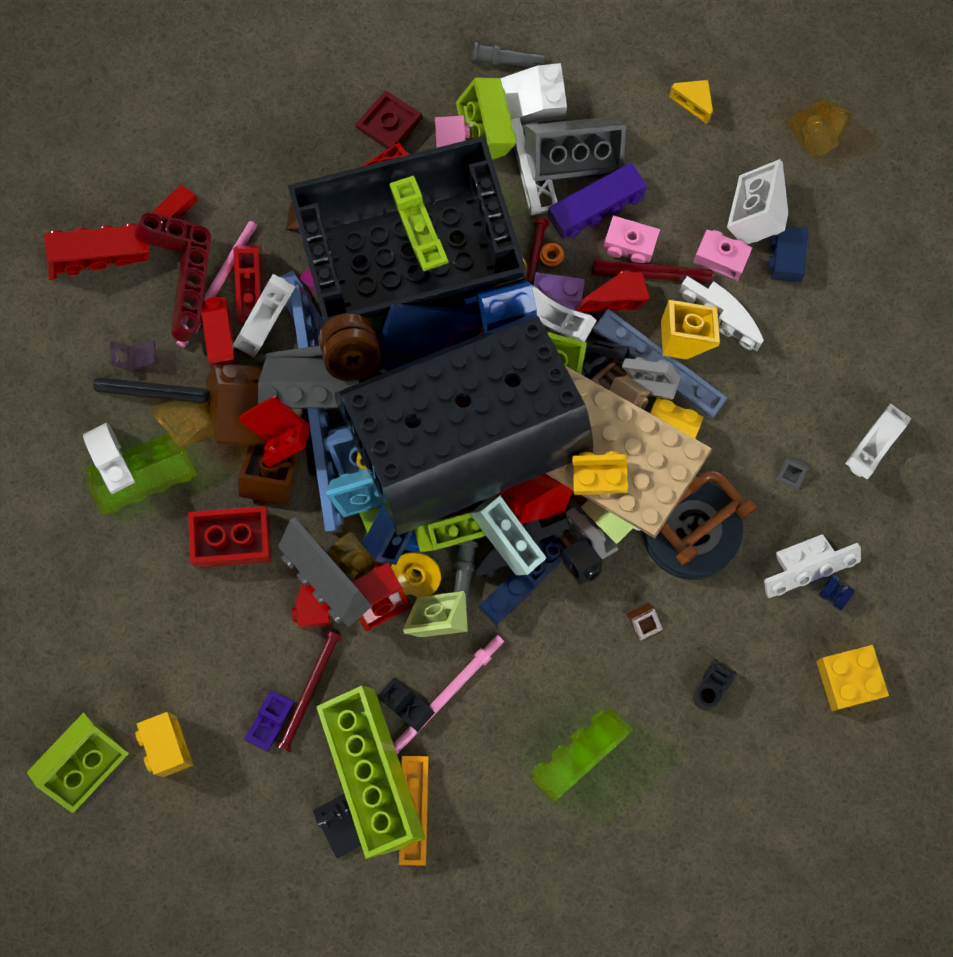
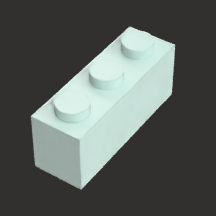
(508, 535)

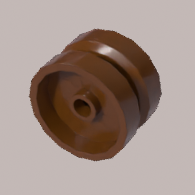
(349, 347)

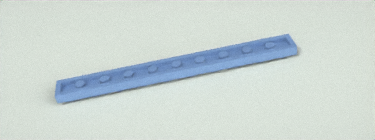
(318, 418)

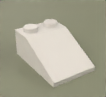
(536, 94)
(759, 204)

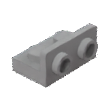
(585, 528)

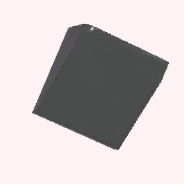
(792, 471)

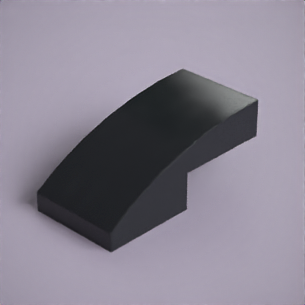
(406, 704)

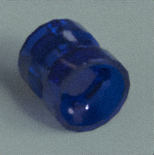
(841, 596)

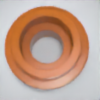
(554, 248)

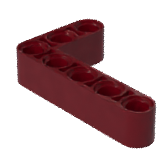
(189, 271)

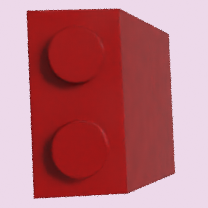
(537, 499)

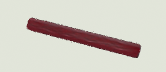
(652, 271)

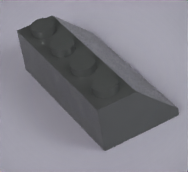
(575, 148)
(300, 383)
(323, 574)

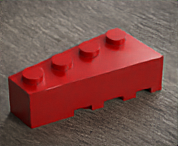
(92, 249)

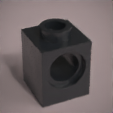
(582, 561)

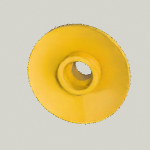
(413, 583)

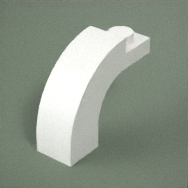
(264, 315)
(562, 320)
(877, 441)
(107, 457)

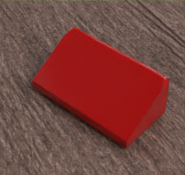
(177, 203)

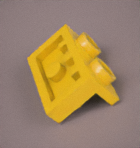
(600, 473)

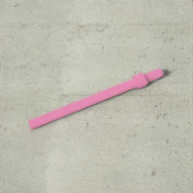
(224, 271)
(481, 658)

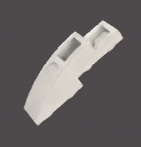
(732, 318)

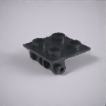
(338, 826)

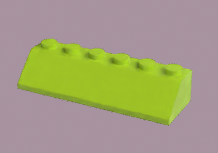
(370, 772)

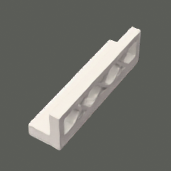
(529, 184)

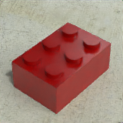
(230, 537)

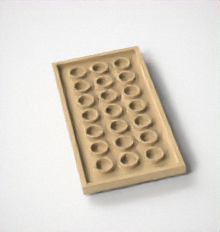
(658, 457)

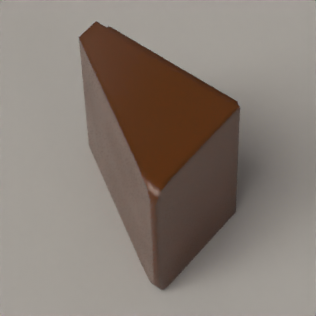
(644, 621)

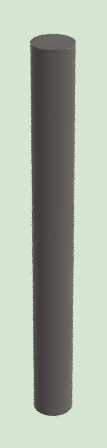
(293, 353)

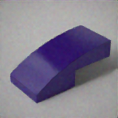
(269, 721)

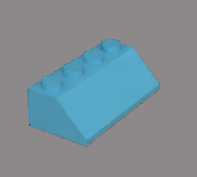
(353, 493)

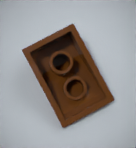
(231, 393)
(267, 483)

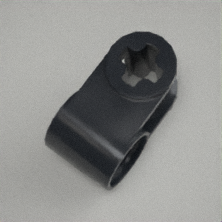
(716, 682)

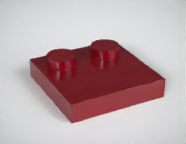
(389, 120)

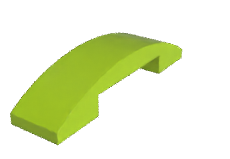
(418, 224)

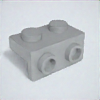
(655, 376)

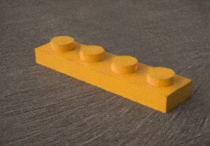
(416, 776)

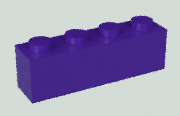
(597, 201)

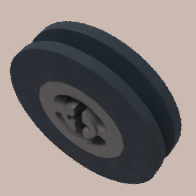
(721, 542)

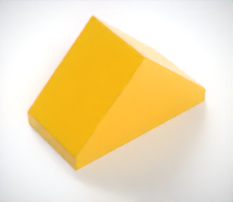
(694, 97)

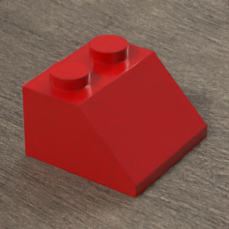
(384, 595)

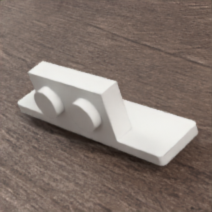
(808, 563)

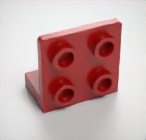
(279, 427)

